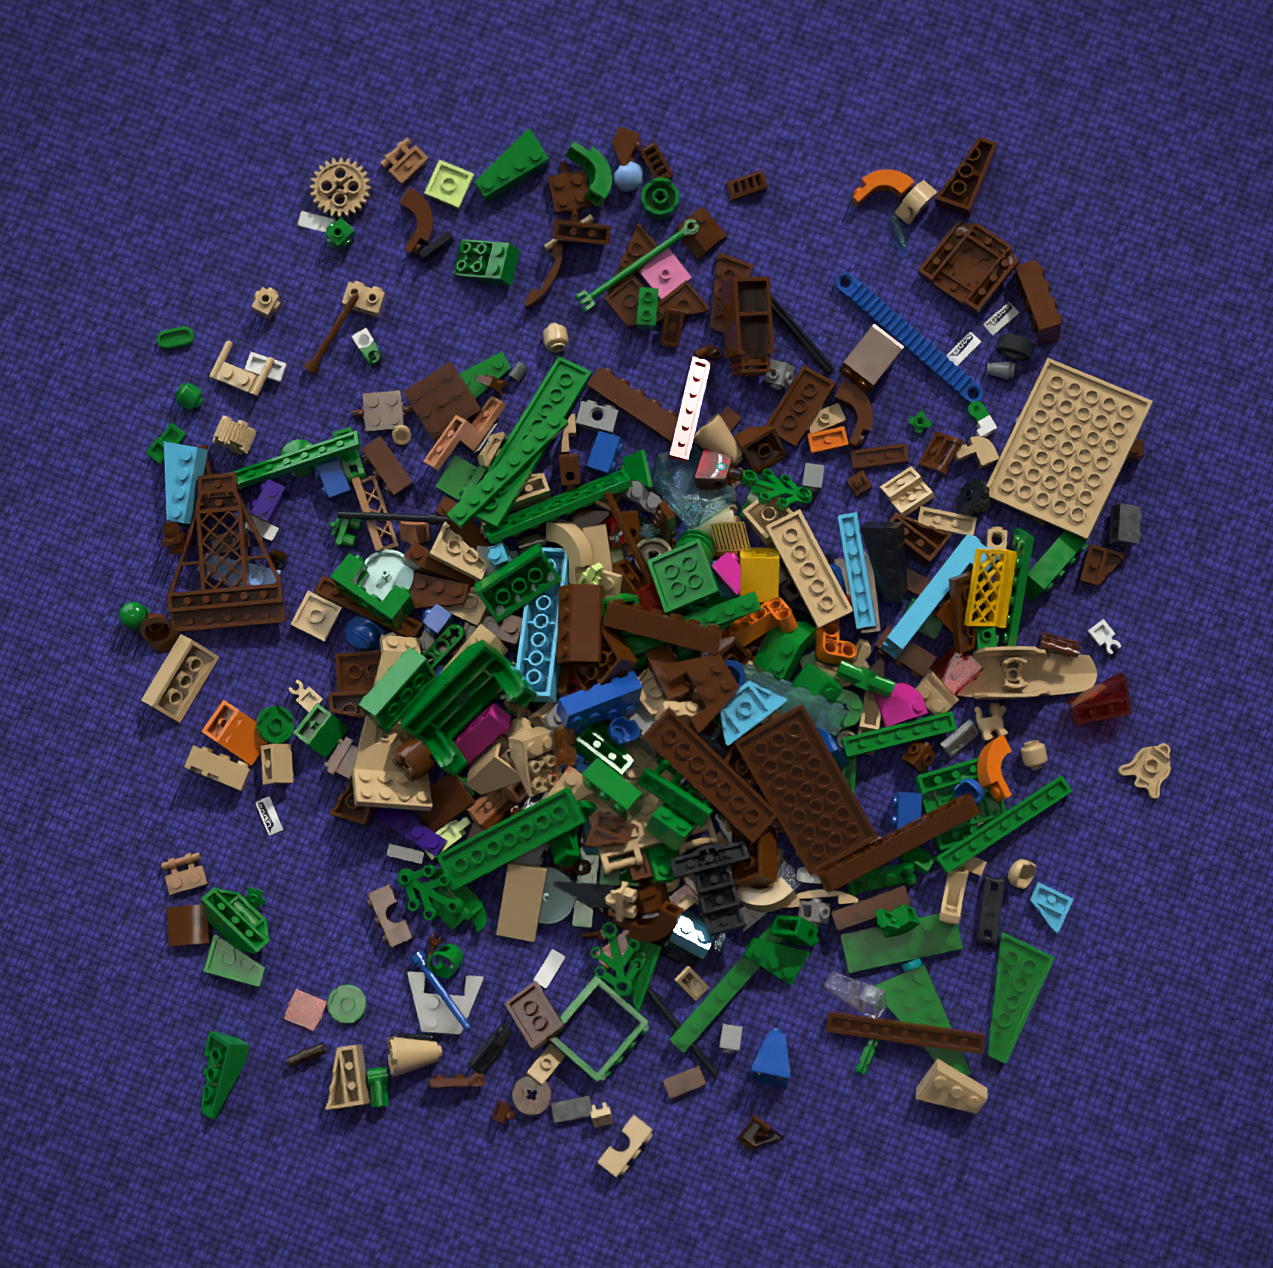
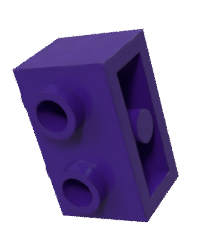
(269, 501)

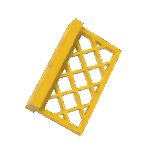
(1000, 588)

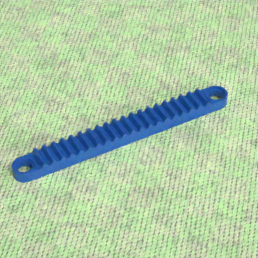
(909, 338)

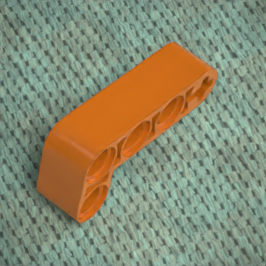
(773, 614)
(832, 643)

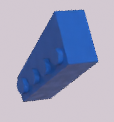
(601, 702)

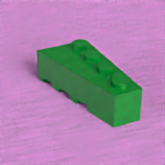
(514, 166)
(1052, 563)

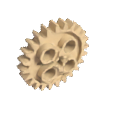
(353, 199)

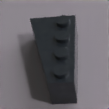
(888, 558)

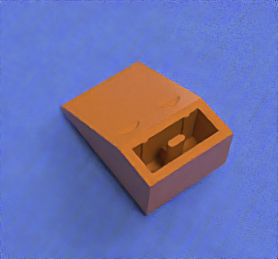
(235, 732)

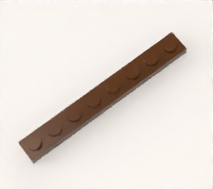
(905, 1032)

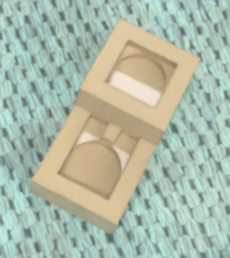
(569, 431)

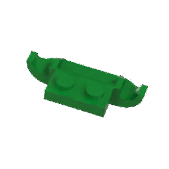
(472, 909)

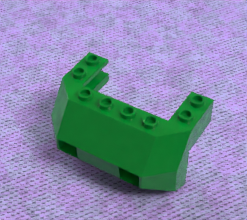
(459, 696)

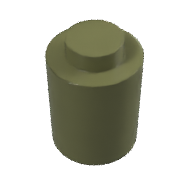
(531, 540)

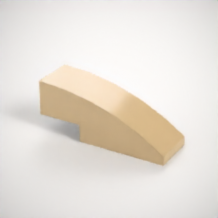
(870, 715)

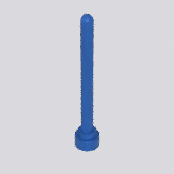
(420, 961)

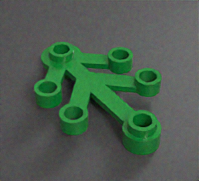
(778, 488)
(426, 891)
(618, 962)

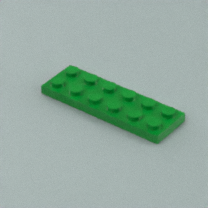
(873, 948)

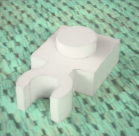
(1102, 634)

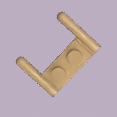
(238, 377)

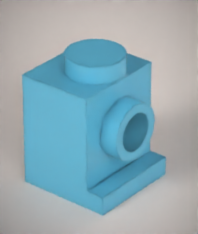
(499, 555)

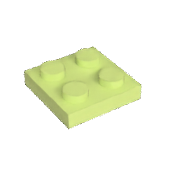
(449, 184)

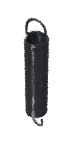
(427, 1037)

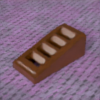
(657, 153)
(750, 177)

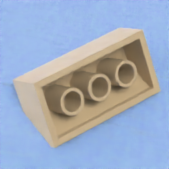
(180, 678)

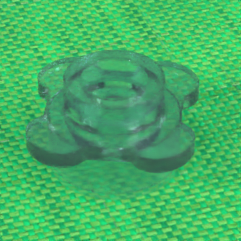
(648, 531)

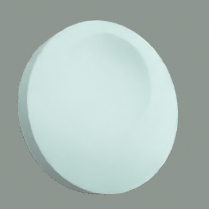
(385, 572)
(555, 903)

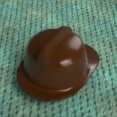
(158, 632)

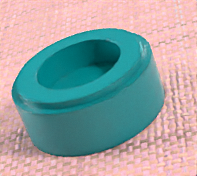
(912, 965)

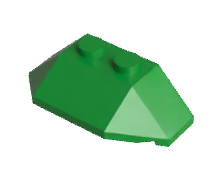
(783, 651)
(236, 919)

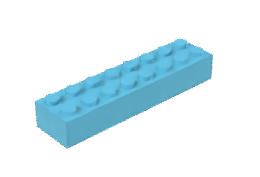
(539, 634)

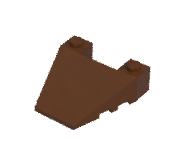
(418, 558)

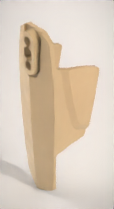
(1028, 673)

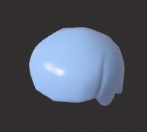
(628, 177)

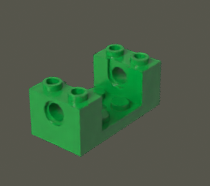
(349, 580)

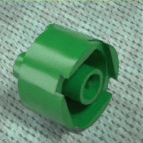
(660, 209)
(853, 706)

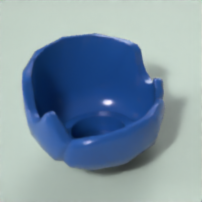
(623, 731)
(970, 786)

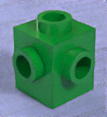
(339, 234)
(985, 637)

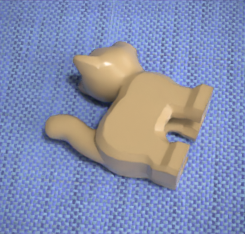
(993, 723)

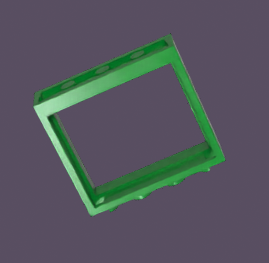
(628, 1044)

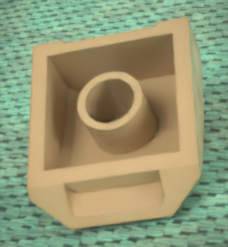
(491, 449)

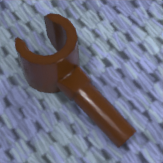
(592, 934)
(433, 943)

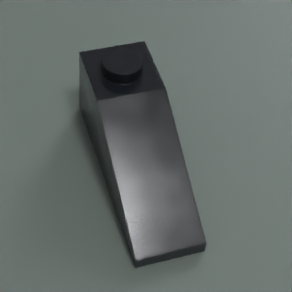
(589, 894)

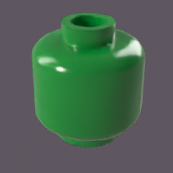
(188, 396)

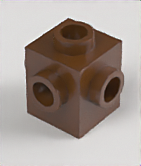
(919, 756)

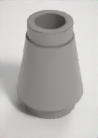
(1001, 369)

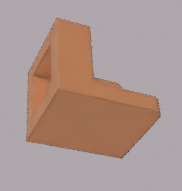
(414, 531)

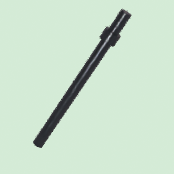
(432, 518)
(656, 1000)

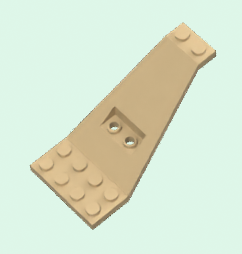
(374, 775)

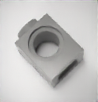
(813, 477)
(730, 1038)

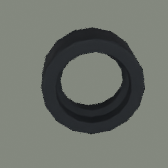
(1015, 347)

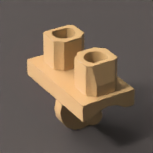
(620, 899)

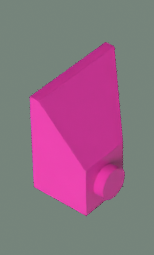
(728, 571)
(902, 706)

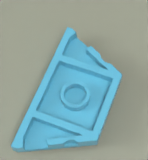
(747, 709)

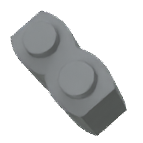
(643, 499)

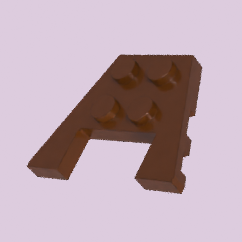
(710, 679)

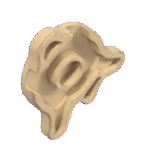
(1150, 768)

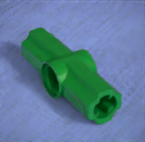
(865, 678)

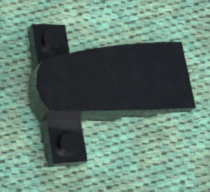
(714, 884)

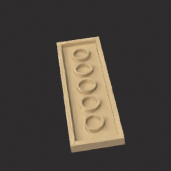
(809, 569)

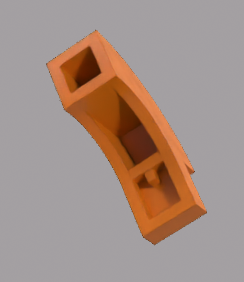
(882, 180)
(990, 767)

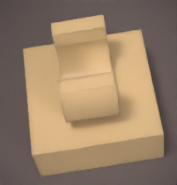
(601, 1116)

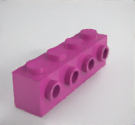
(482, 732)

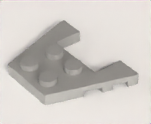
(432, 1010)

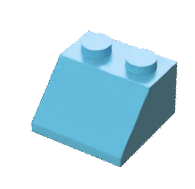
(691, 934)

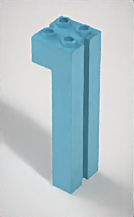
(957, 564)

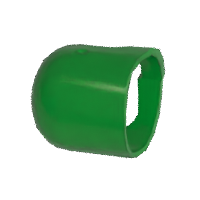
(132, 615)
(450, 952)

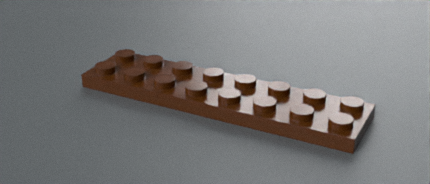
(710, 775)

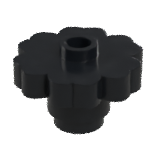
(973, 498)

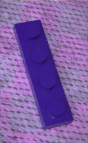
(411, 829)

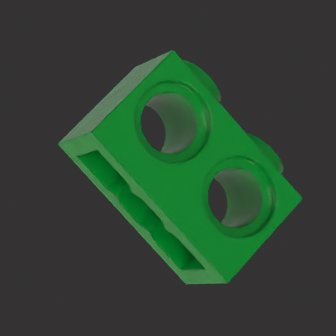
(647, 309)

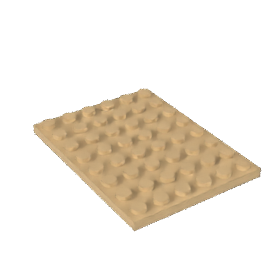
(1068, 448)

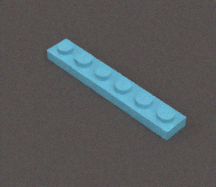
(857, 570)

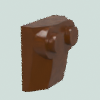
(707, 235)

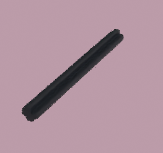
(800, 336)

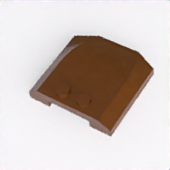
(969, 265)

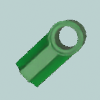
(378, 1081)

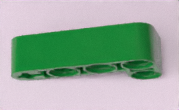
(433, 650)

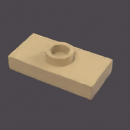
(827, 418)
(545, 1064)

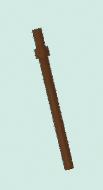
(629, 538)

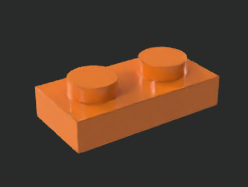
(827, 440)

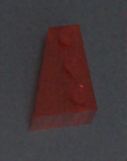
(1102, 701)

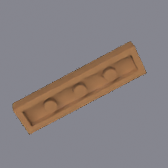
(373, 529)

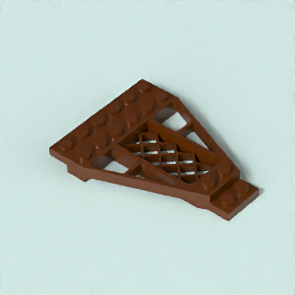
(232, 605)

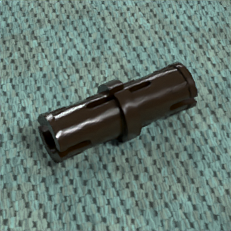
(306, 1055)

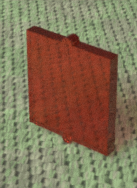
(305, 1010)

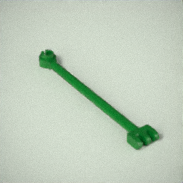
(588, 298)

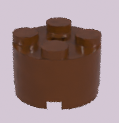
(413, 759)

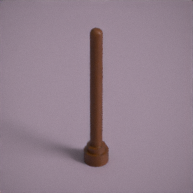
(313, 364)

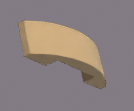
(842, 898)

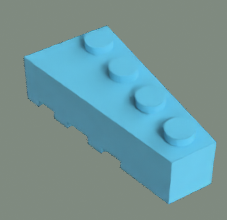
(182, 470)

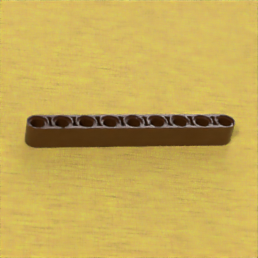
(898, 842)

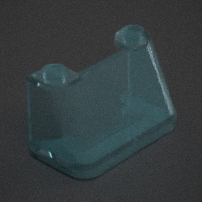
(677, 486)

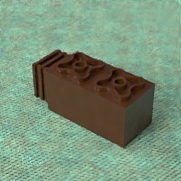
(748, 325)

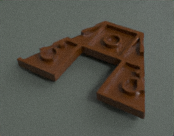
(625, 295)

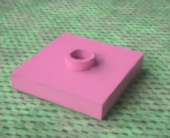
(664, 273)

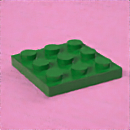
(683, 576)

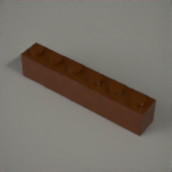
(634, 403)
(663, 627)

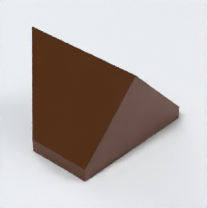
(757, 1134)

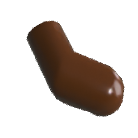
(708, 351)

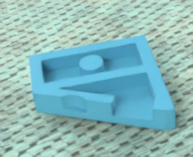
(1051, 905)

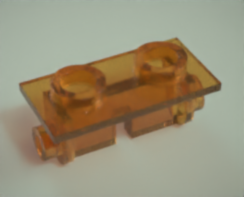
(564, 753)

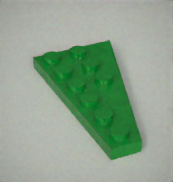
(1017, 985)

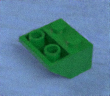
(321, 730)

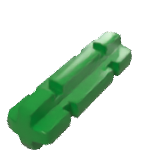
(867, 1055)

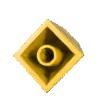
(759, 573)

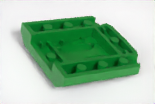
(938, 789)

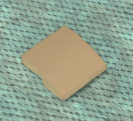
(907, 491)

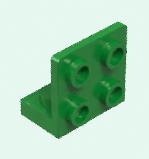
(460, 478)

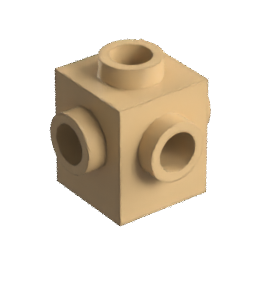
(266, 302)

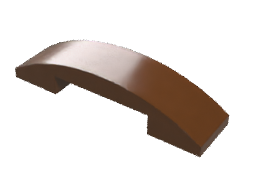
(535, 296)

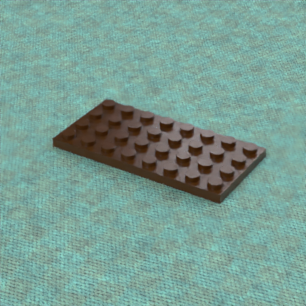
(806, 789)

